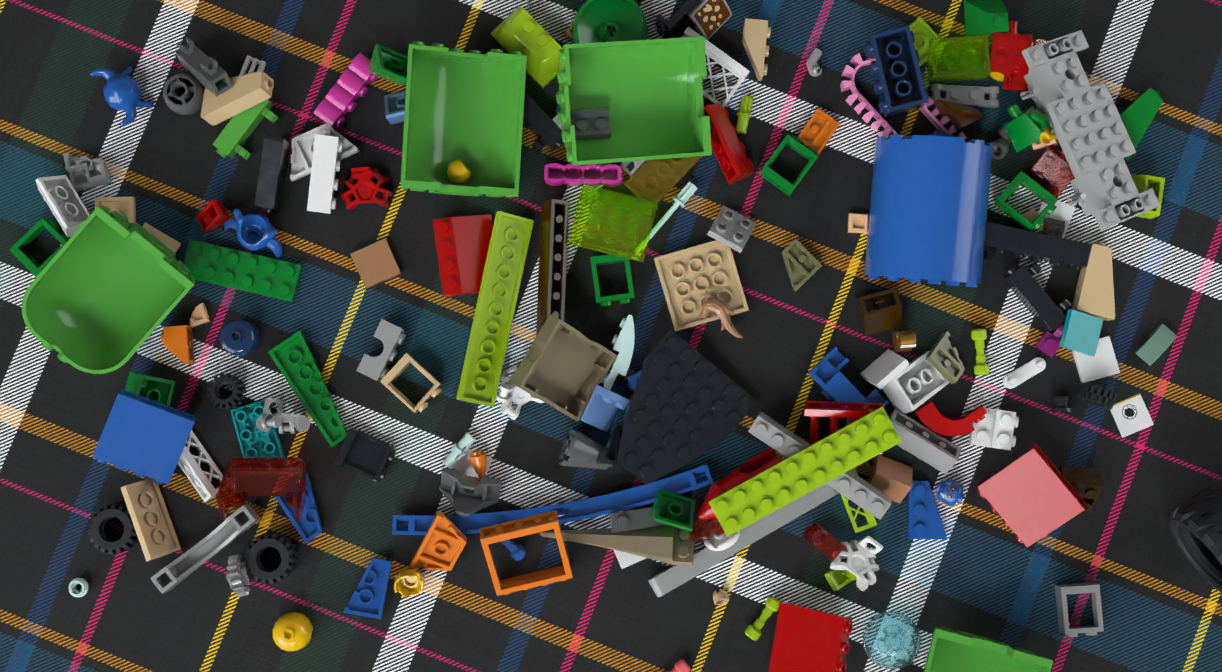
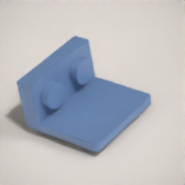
(603, 407)

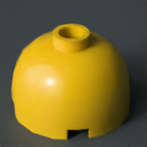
(292, 631)

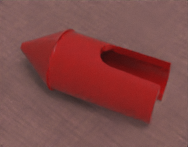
(746, 471)

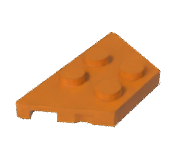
(440, 546)

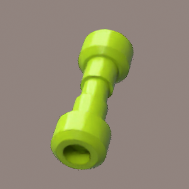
(979, 336)
(754, 631)

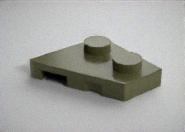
(799, 263)
(946, 359)

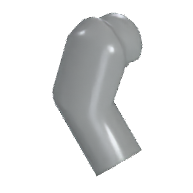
(812, 64)

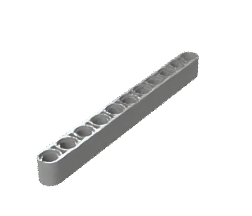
(706, 558)

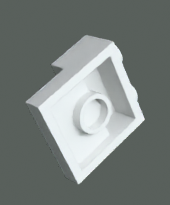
(995, 430)

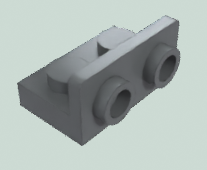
(591, 123)

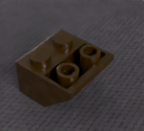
(880, 311)
(1085, 481)

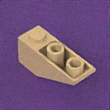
(754, 41)

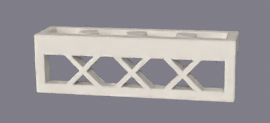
(194, 472)

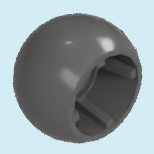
(190, 103)

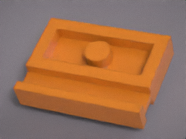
(818, 131)

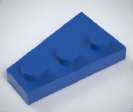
(922, 513)
(310, 523)
(371, 592)

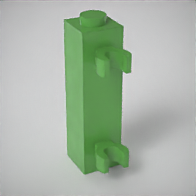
(240, 129)

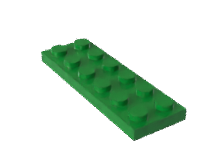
(242, 270)

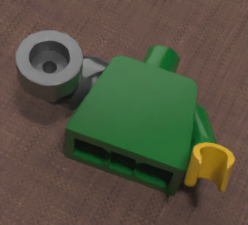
(1022, 130)

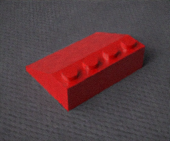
(462, 252)

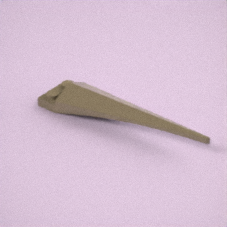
(657, 543)

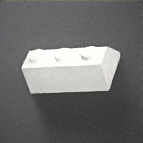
(63, 202)

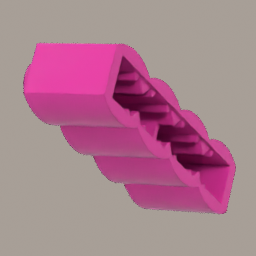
(345, 92)
(576, 175)

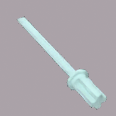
(680, 200)

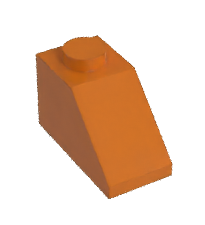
(179, 342)

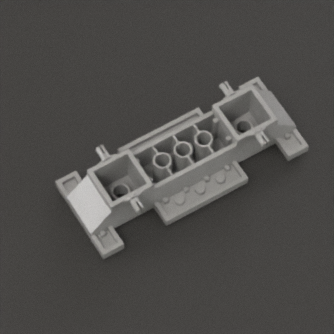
(1086, 130)

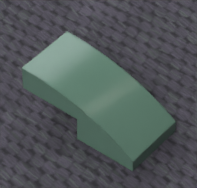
(1156, 344)

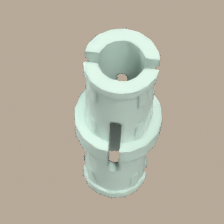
(458, 450)

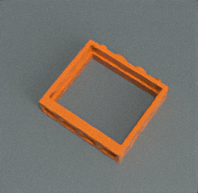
(520, 528)

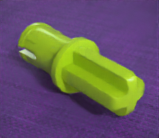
(744, 114)

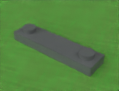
(632, 520)

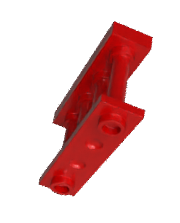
(834, 411)

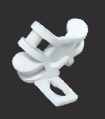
(512, 393)
(859, 561)

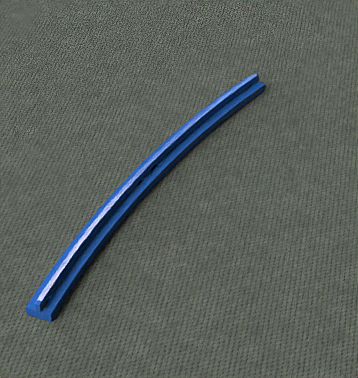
(578, 509)

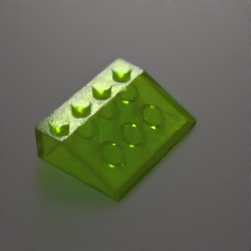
(613, 223)

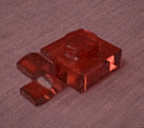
(703, 528)

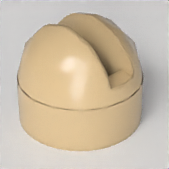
(720, 597)

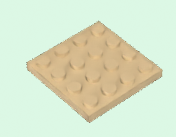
(695, 276)

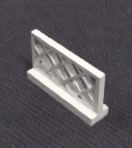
(726, 62)

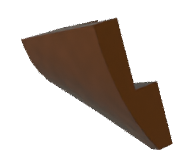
(960, 114)

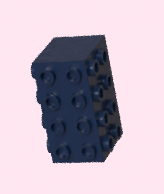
(896, 71)

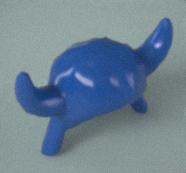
(122, 92)
(254, 232)

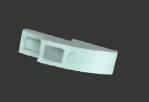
(624, 346)

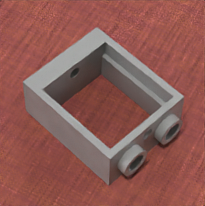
(1062, 609)

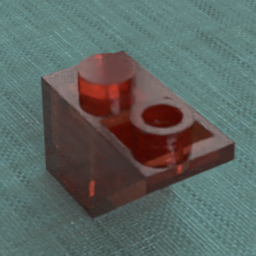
(823, 541)

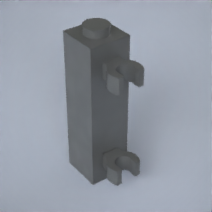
(203, 68)

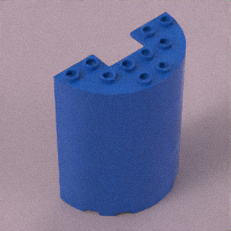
(928, 209)

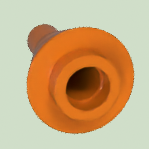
(478, 460)

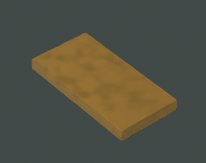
(659, 176)

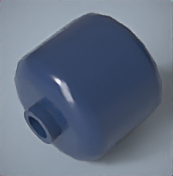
(246, 332)

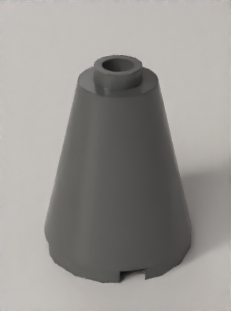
(581, 452)

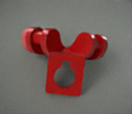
(365, 190)

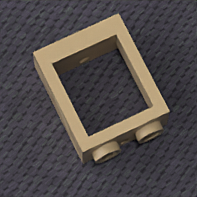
(400, 366)

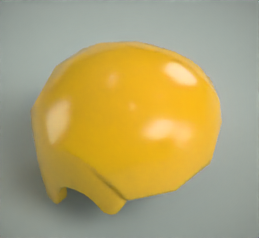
(409, 582)

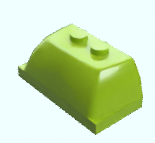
(525, 34)

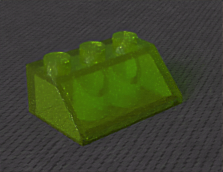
(958, 59)

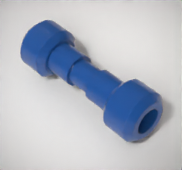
(517, 551)

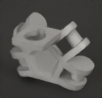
(278, 419)

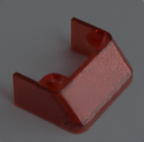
(262, 478)

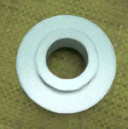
(73, 587)

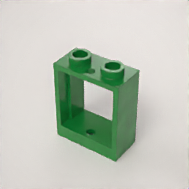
(776, 179)
(1036, 189)
(24, 257)
(611, 259)

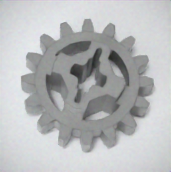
(238, 575)

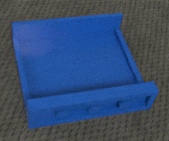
(144, 437)

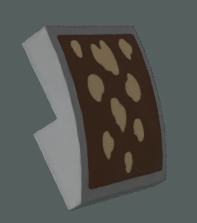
(709, 16)

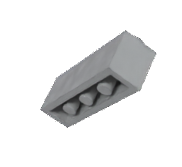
(924, 443)

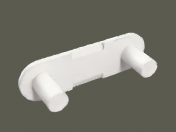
(1024, 373)

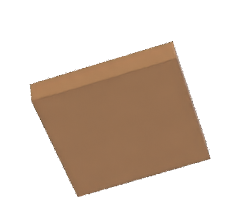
(375, 263)

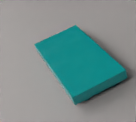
(251, 439)

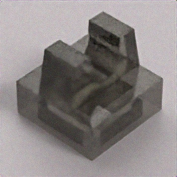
(1053, 227)

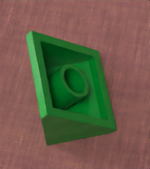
(389, 65)
(673, 510)

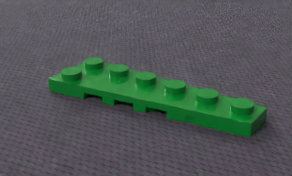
(304, 377)

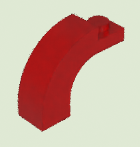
(947, 425)

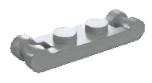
(967, 95)

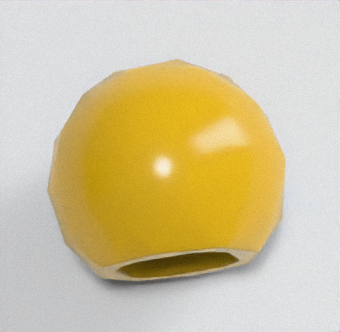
(458, 171)

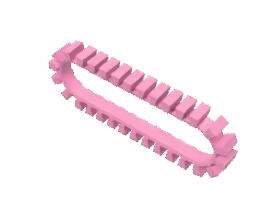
(846, 85)

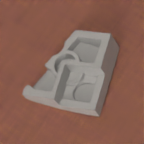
(86, 172)

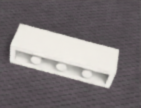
(323, 173)

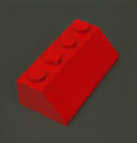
(726, 145)

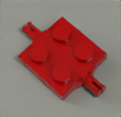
(1007, 54)

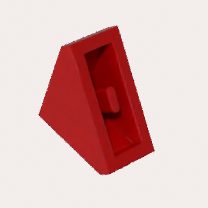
(212, 216)

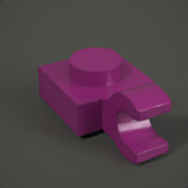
(1050, 342)

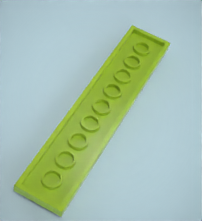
(495, 309)
(805, 471)

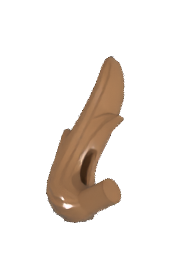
(723, 312)

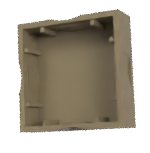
(563, 367)

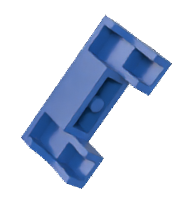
(836, 385)

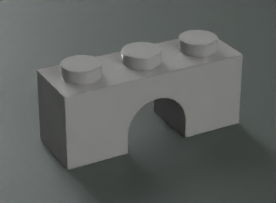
(377, 366)

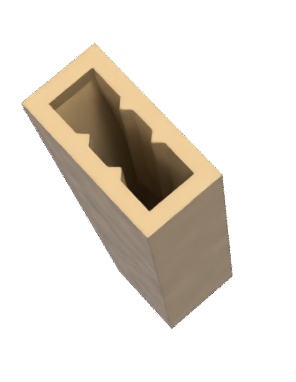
(246, 92)
(1095, 284)

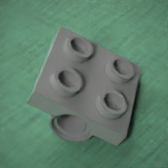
(731, 229)

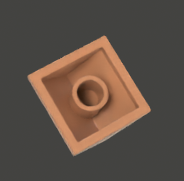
(891, 477)

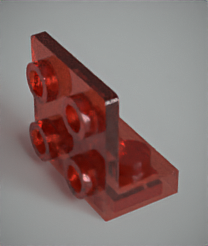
(1052, 171)

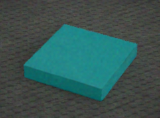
(1081, 332)

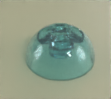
(883, 634)

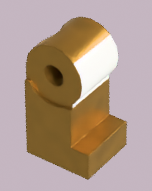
(904, 340)

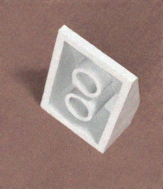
(914, 385)

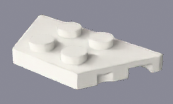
(303, 147)

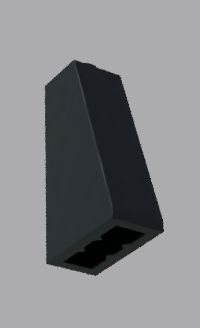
(272, 173)

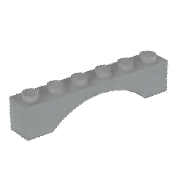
(207, 548)

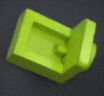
(839, 578)

